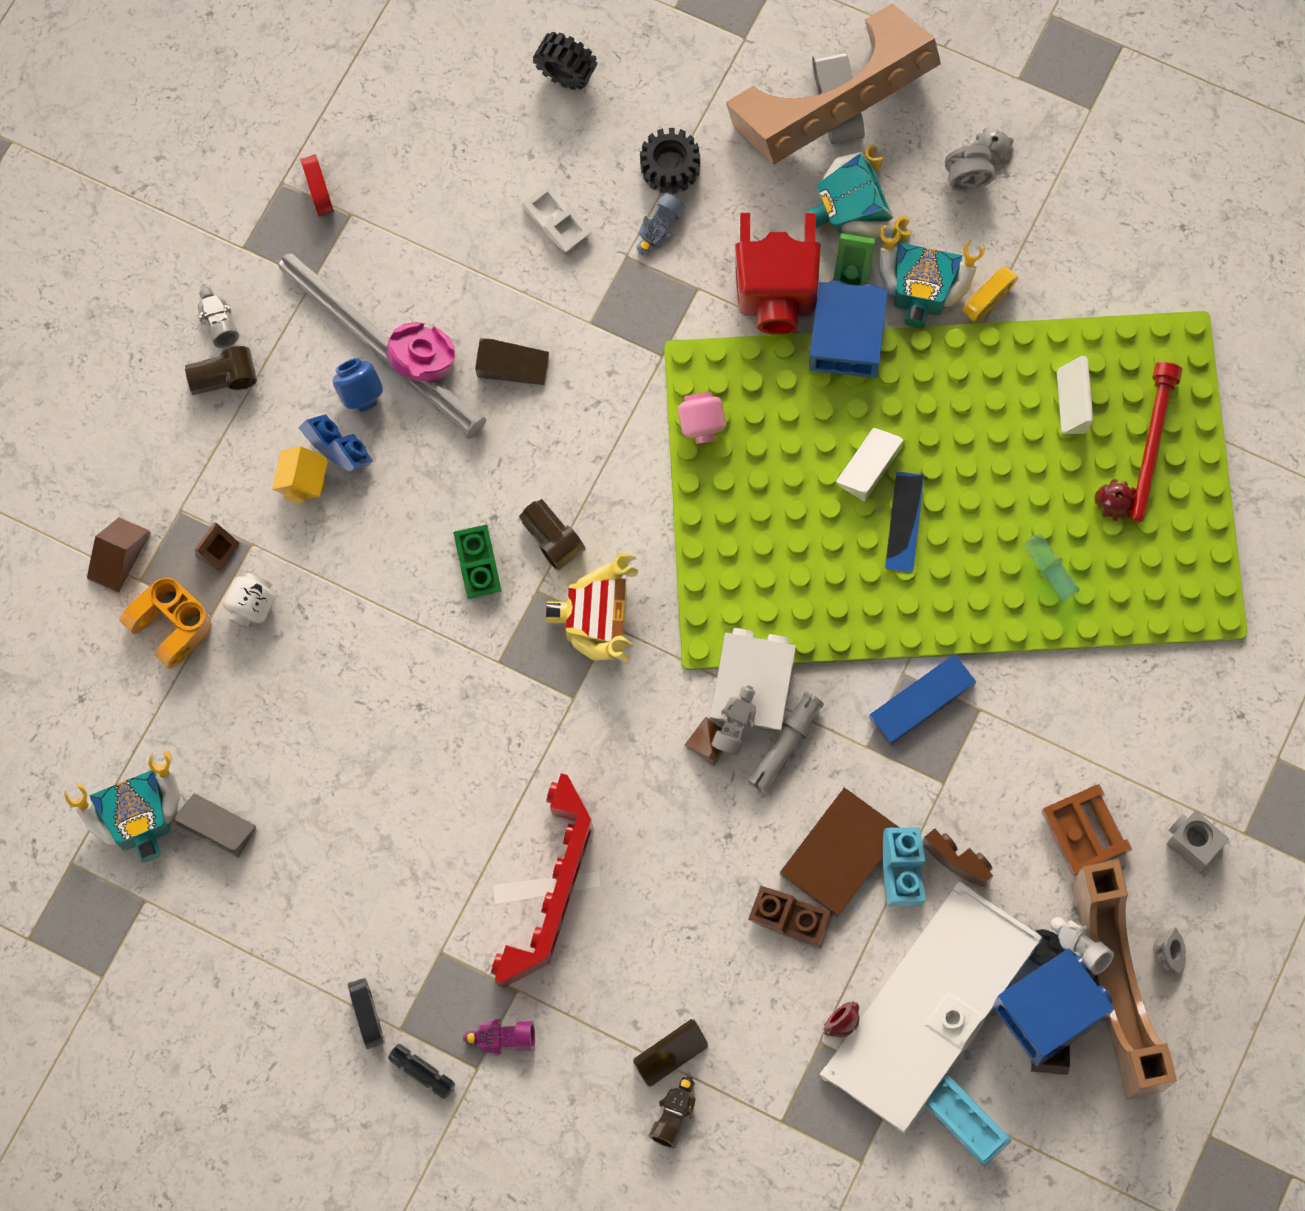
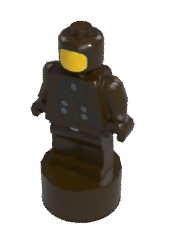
(677, 1105)

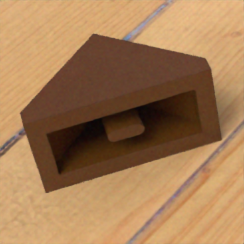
(115, 553)

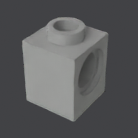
(1211, 835)

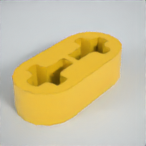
(990, 294)

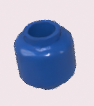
(357, 384)

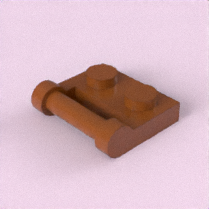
(1075, 834)

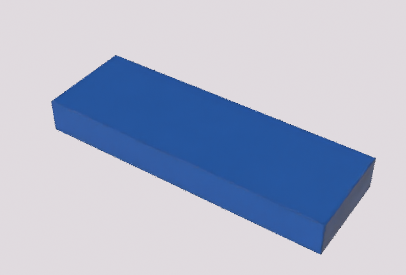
(922, 699)

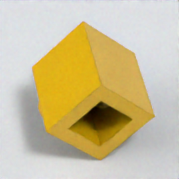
(300, 474)

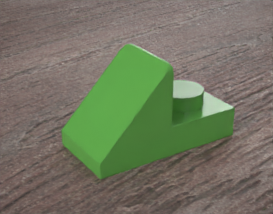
(853, 259)

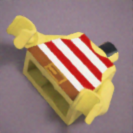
(597, 611)

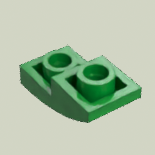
(477, 561)

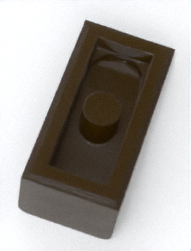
(511, 362)

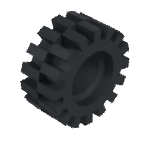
(565, 61)
(670, 143)

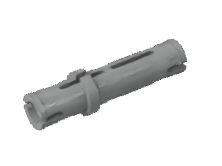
(793, 731)

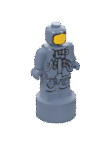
(655, 231)

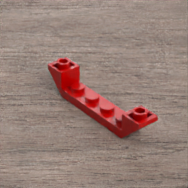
(518, 963)

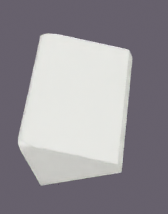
(1075, 397)
(870, 463)

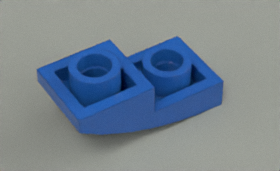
(343, 451)

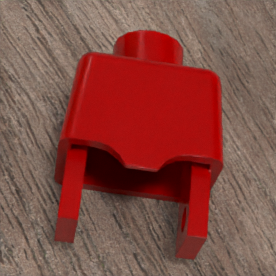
(777, 276)

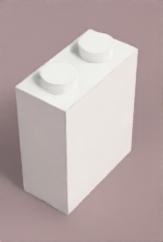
(756, 663)

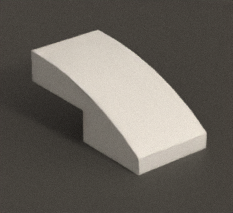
(555, 218)

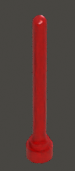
(1166, 378)

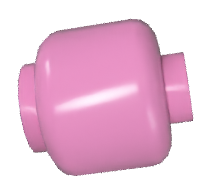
(702, 417)

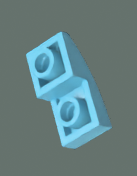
(901, 866)

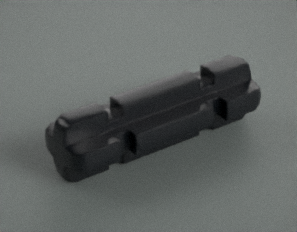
(421, 1071)

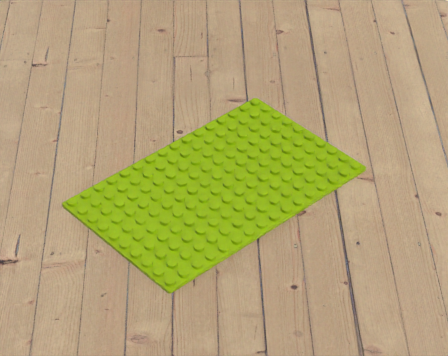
(795, 556)

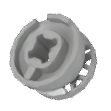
(970, 167)

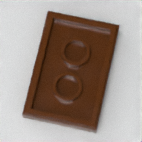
(839, 852)

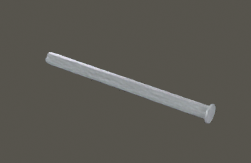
(377, 341)

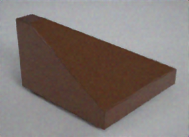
(701, 741)

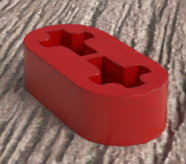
(317, 185)

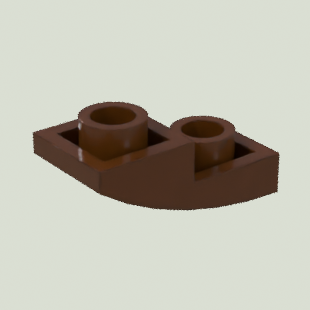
(968, 865)
(790, 917)

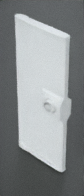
(931, 1007)

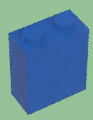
(848, 329)
(1053, 1006)

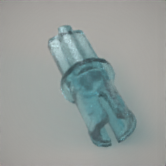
(1051, 567)

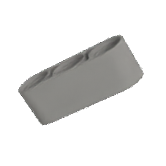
(830, 72)

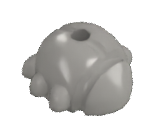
(998, 149)
(1170, 951)

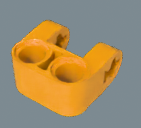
(149, 606)

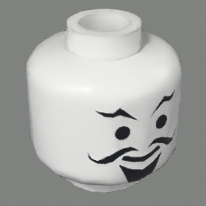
(249, 600)

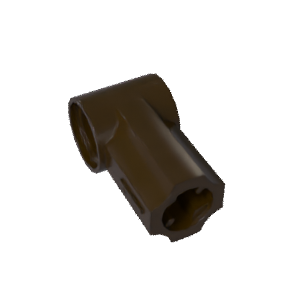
(231, 369)
(556, 541)

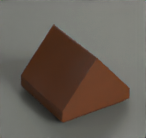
(216, 547)

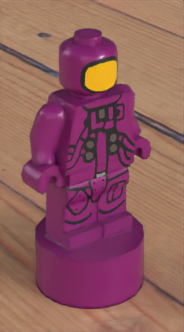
(493, 1037)

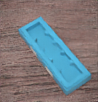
(967, 1121)

